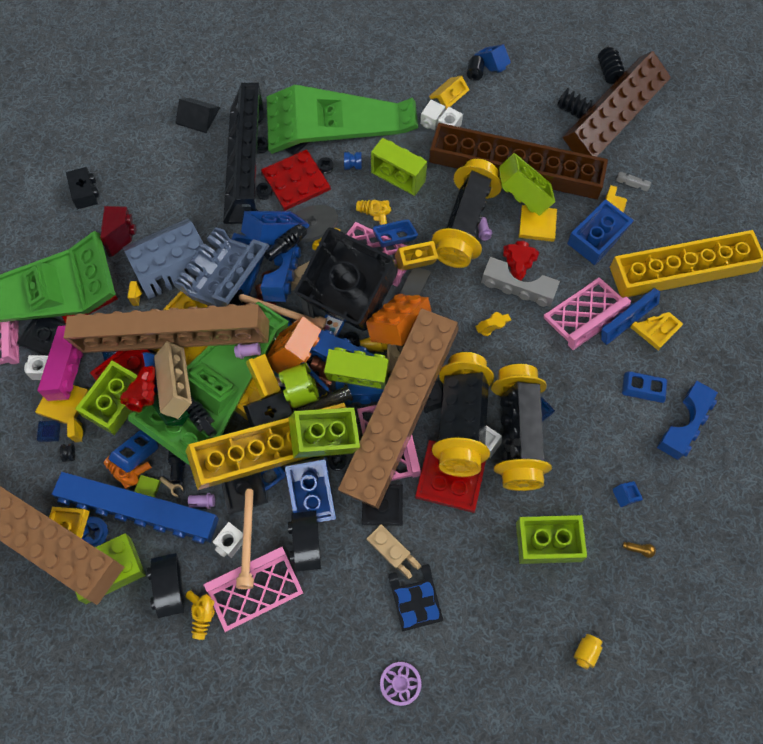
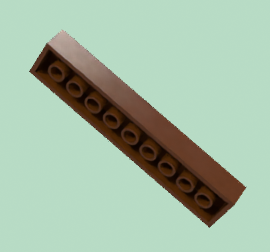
(564, 169)

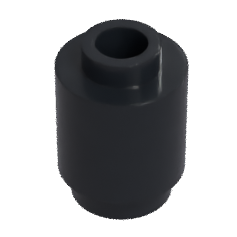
(475, 68)

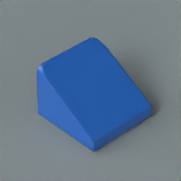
(627, 494)

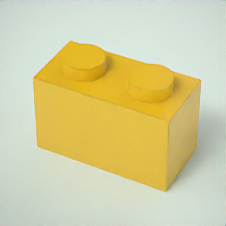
(416, 255)

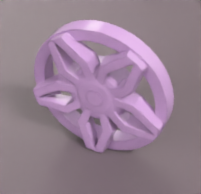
(400, 683)

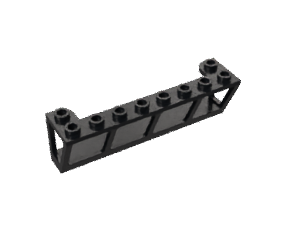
(242, 152)

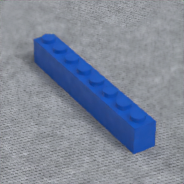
(136, 507)

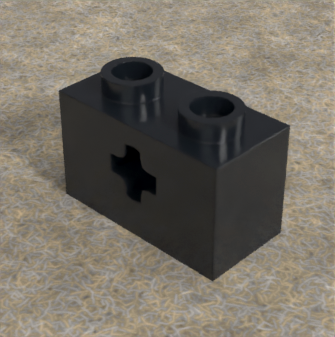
(82, 188)
(256, 410)

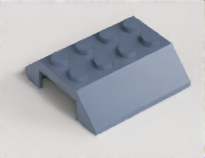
(163, 255)
(221, 271)

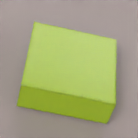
(147, 486)

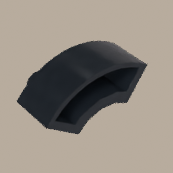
(305, 541)
(166, 585)

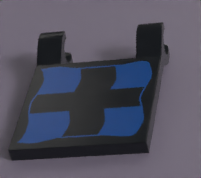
(416, 602)

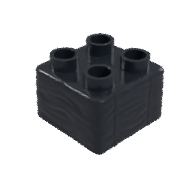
(347, 278)

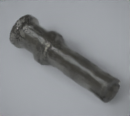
(331, 399)

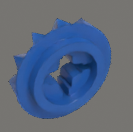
(100, 536)

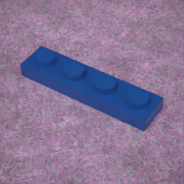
(631, 315)

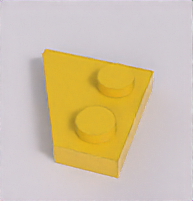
(657, 329)

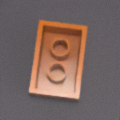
(396, 318)
(293, 345)

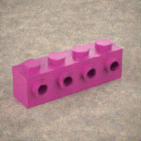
(60, 368)

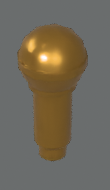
(646, 550)

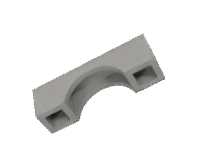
(498, 276)

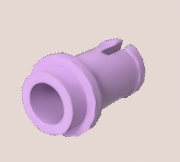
(484, 231)
(247, 350)
(201, 501)

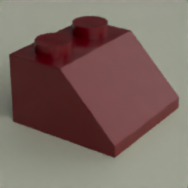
(116, 229)

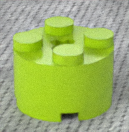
(299, 385)

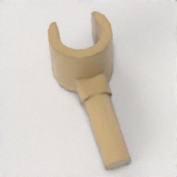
(171, 486)

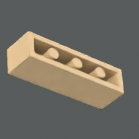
(172, 380)

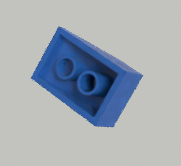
(269, 225)
(599, 232)
(311, 487)

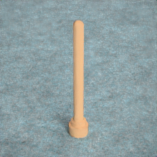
(319, 321)
(245, 578)

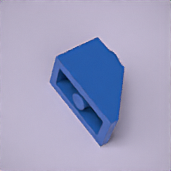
(494, 57)

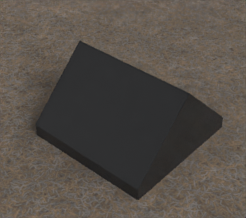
(196, 114)

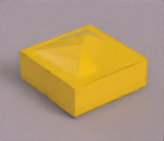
(134, 293)
(74, 429)

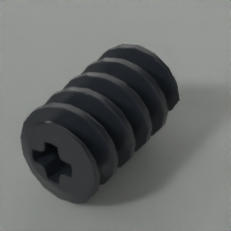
(611, 64)
(574, 104)

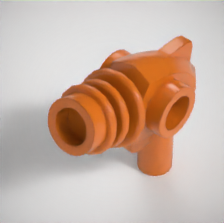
(126, 478)

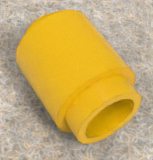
(588, 651)

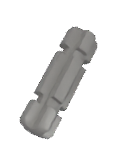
(633, 181)

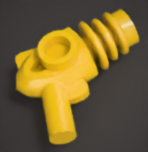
(375, 208)
(202, 612)

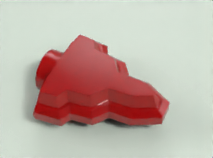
(519, 258)
(140, 391)

